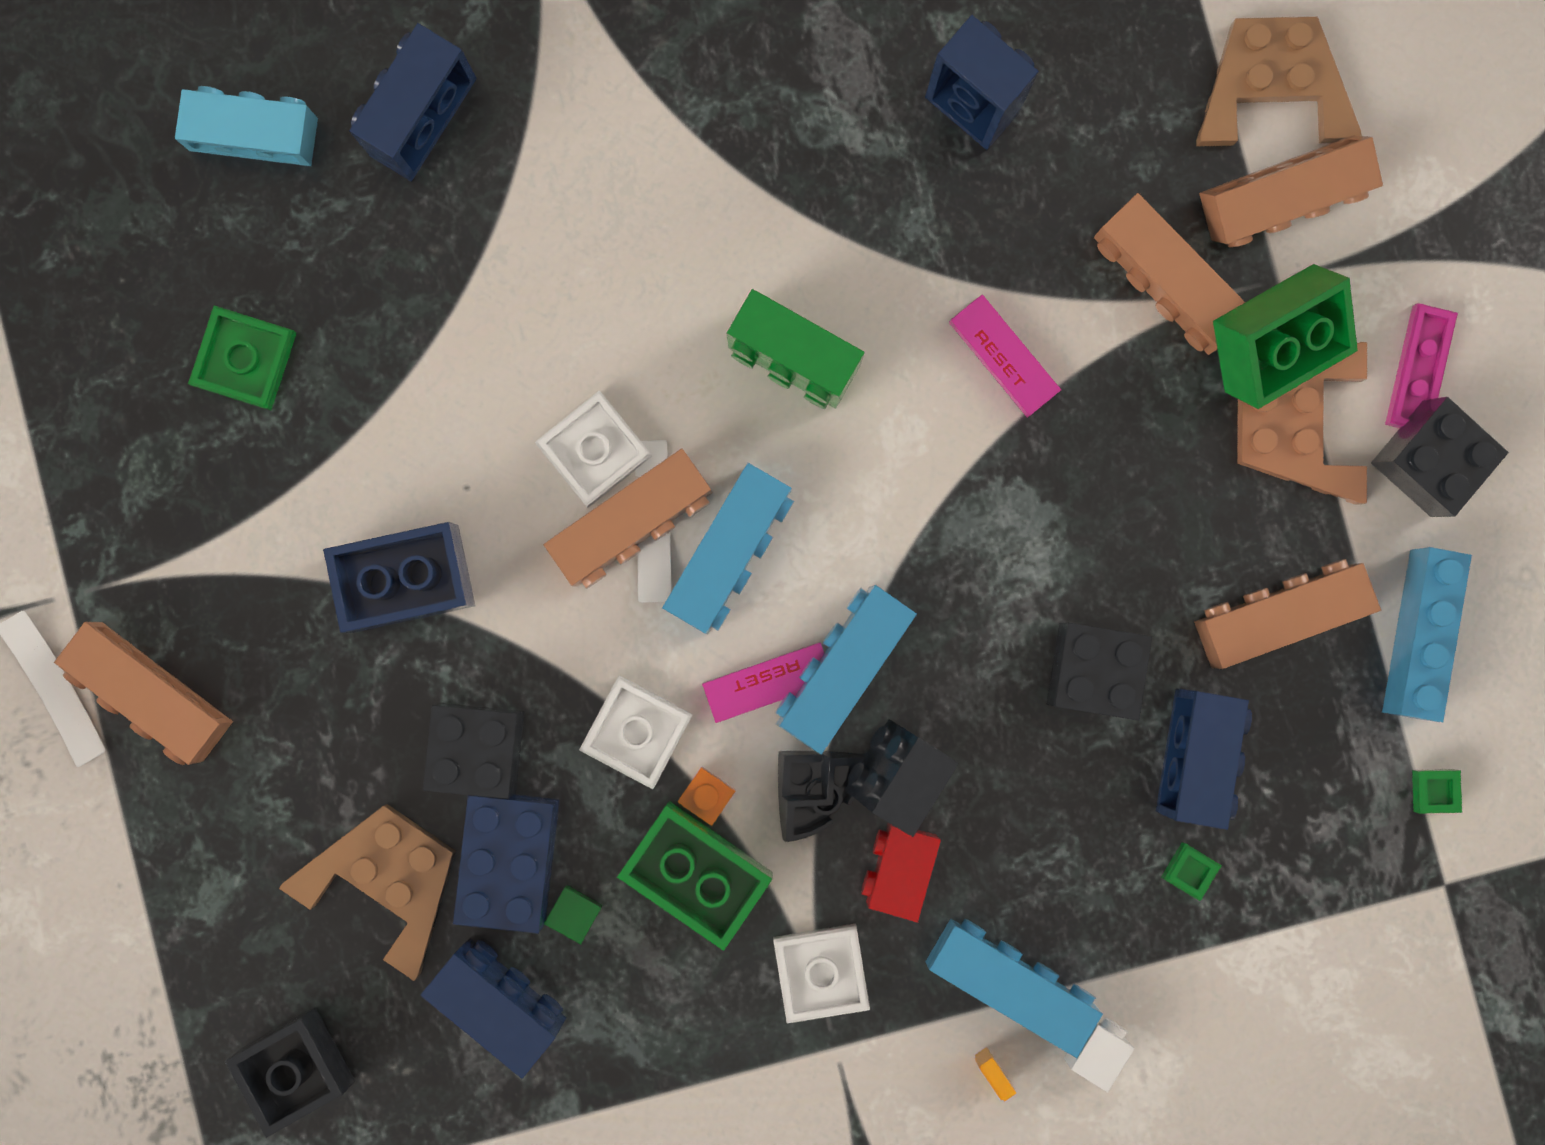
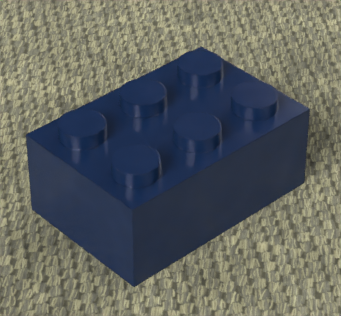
(980, 81)
(413, 101)
(399, 577)
(1203, 758)
(506, 863)
(495, 1006)

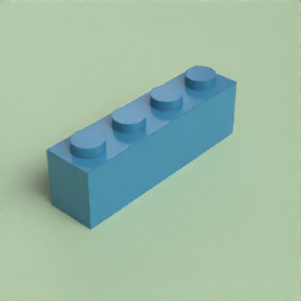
(728, 548)
(1427, 634)
(845, 669)
(1013, 987)

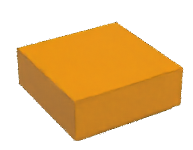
(994, 1074)

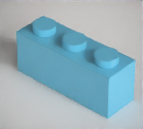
(246, 126)

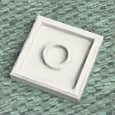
(593, 449)
(635, 732)
(821, 973)

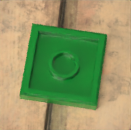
(242, 358)

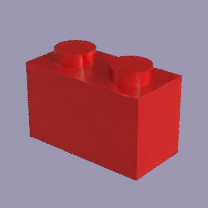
(901, 872)

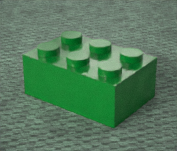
(1286, 335)
(793, 350)
(696, 875)

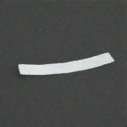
(655, 556)
(52, 688)

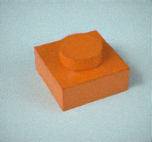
(706, 796)

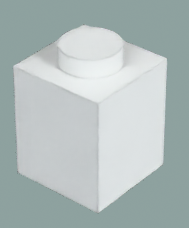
(1102, 1055)

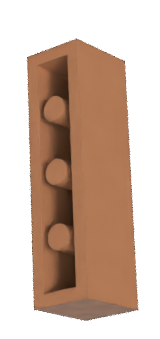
(1292, 190)
(1168, 271)
(628, 519)
(1287, 615)
(142, 693)

